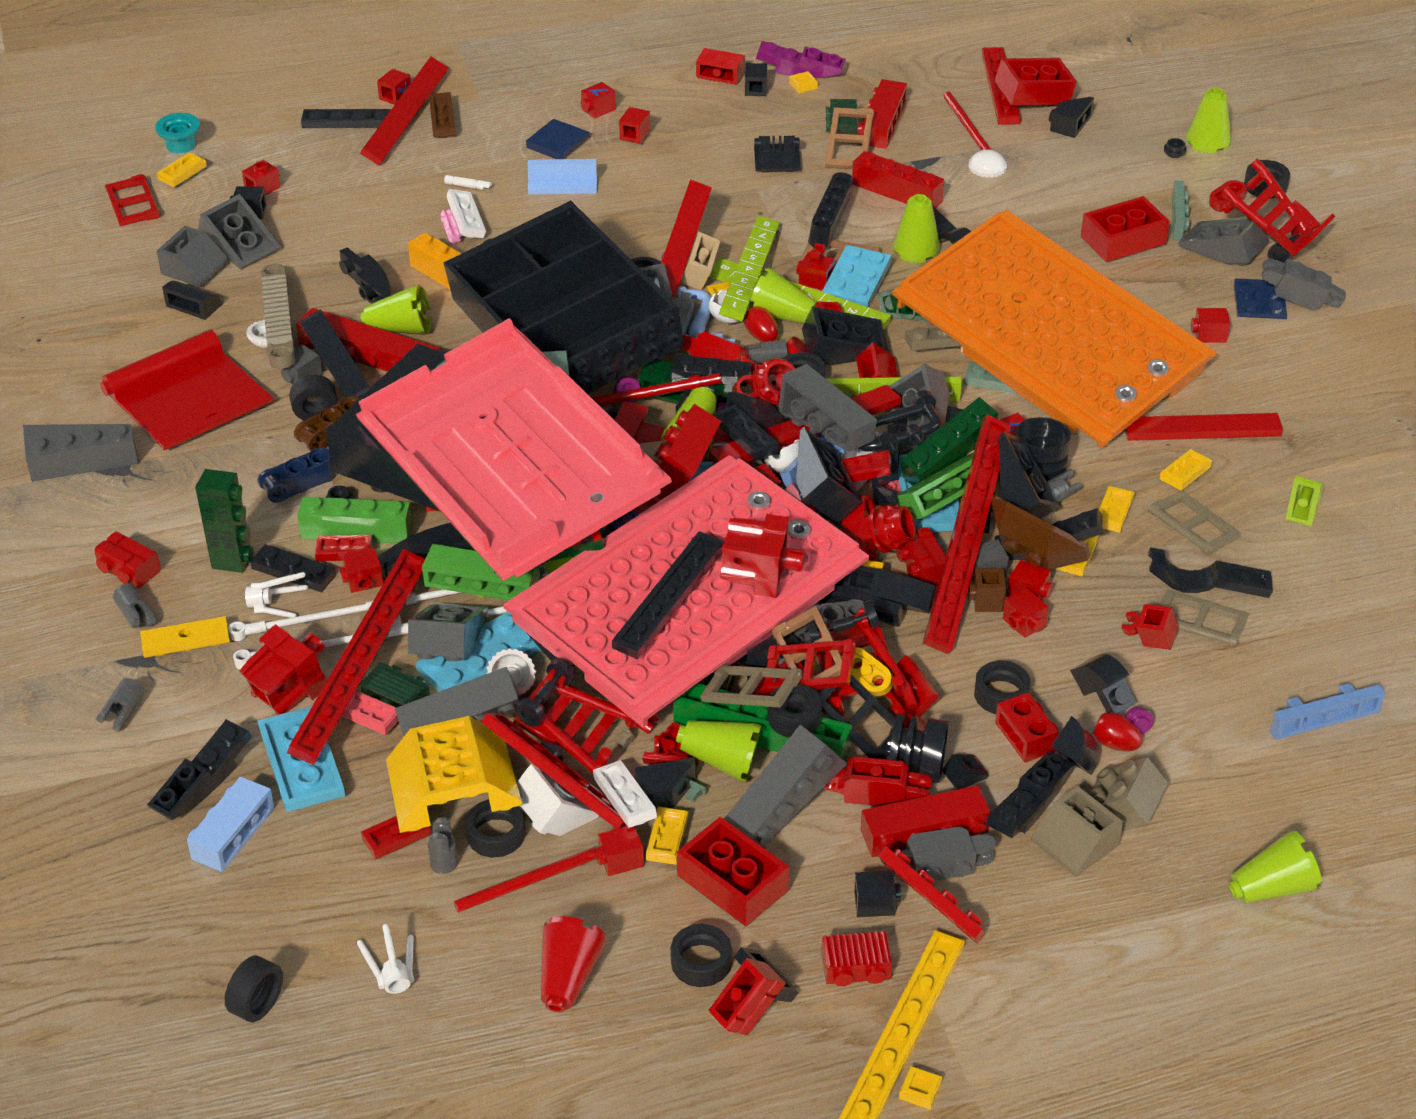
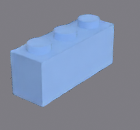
(230, 824)

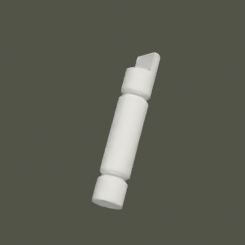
(466, 182)

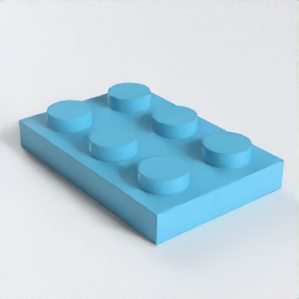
(858, 275)

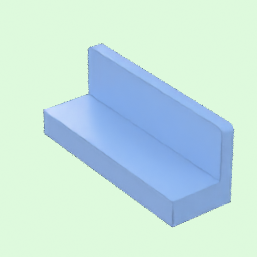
(562, 176)

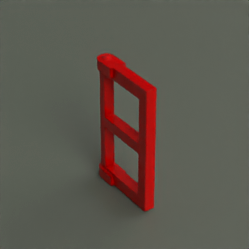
(136, 180)
(810, 649)

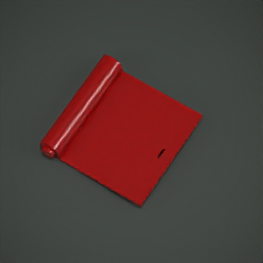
(184, 390)

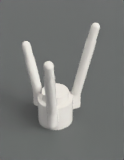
(260, 594)
(395, 975)

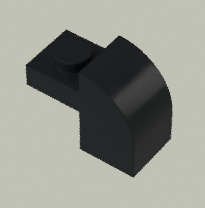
(1106, 678)

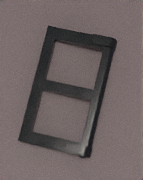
(870, 701)

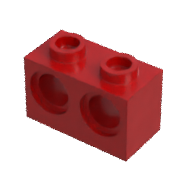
(1026, 726)

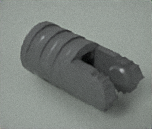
(767, 350)
(1060, 488)
(133, 606)
(121, 702)
(442, 847)

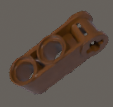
(320, 422)

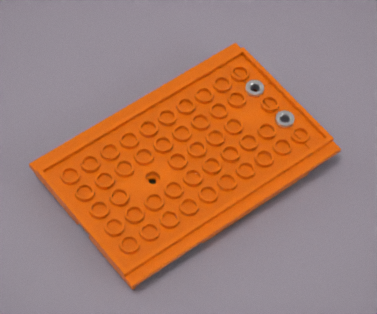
(1070, 340)

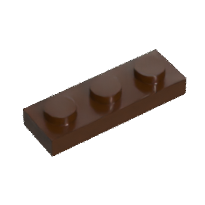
(442, 114)

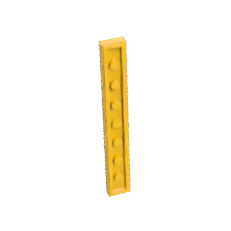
(904, 1028)

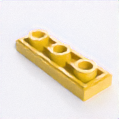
(184, 636)

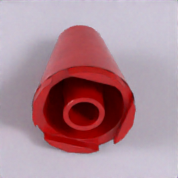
(567, 960)

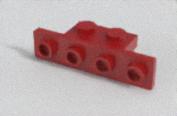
(922, 689)

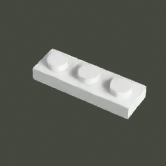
(466, 213)
(624, 794)

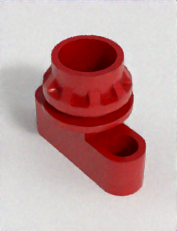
(766, 380)
(879, 527)

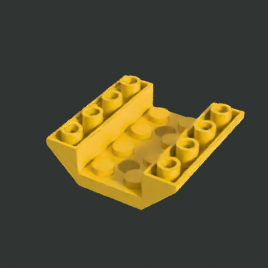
(430, 756)

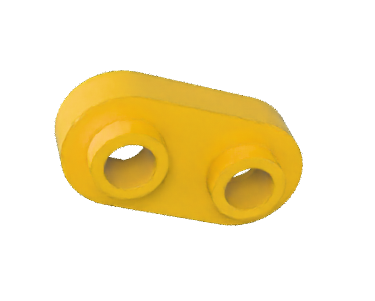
(870, 672)

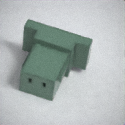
(695, 791)

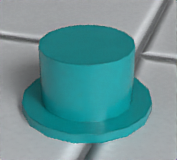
(178, 131)

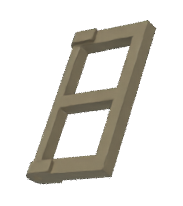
(1231, 534)
(1206, 607)
(711, 695)

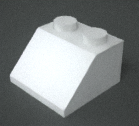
(550, 804)

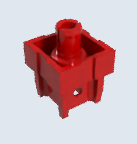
(758, 553)
(285, 669)

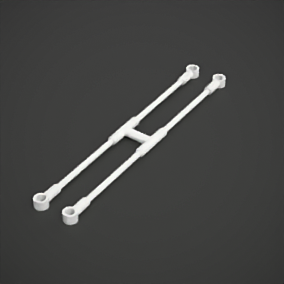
(239, 630)

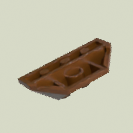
(1036, 539)

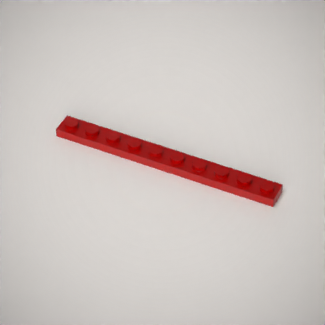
(965, 538)
(356, 659)

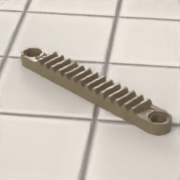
(277, 316)

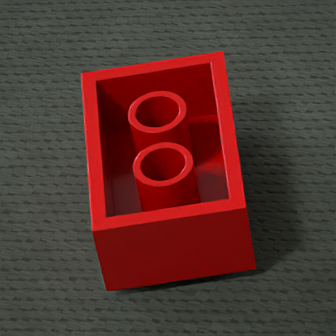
(1035, 81)
(1124, 228)
(685, 446)
(733, 871)

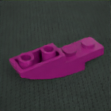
(791, 62)

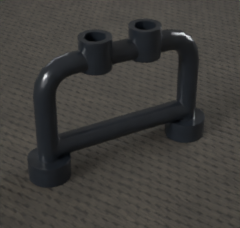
(923, 403)

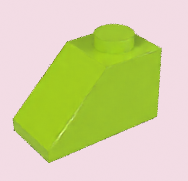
(1304, 500)

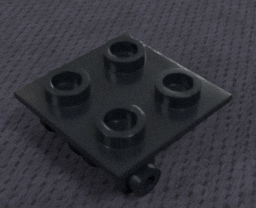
(777, 156)

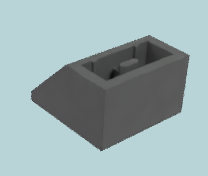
(190, 257)

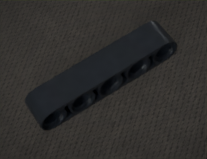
(830, 209)
(334, 354)

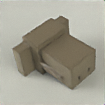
(625, 739)

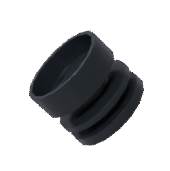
(1047, 442)
(919, 746)

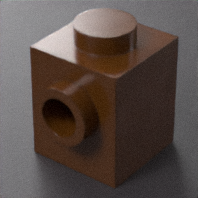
(988, 590)

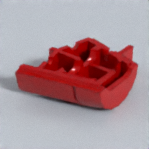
(666, 748)

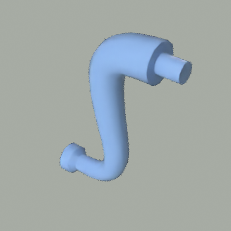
(702, 315)

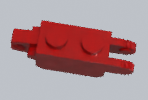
(712, 346)
(878, 782)

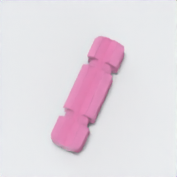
(451, 226)

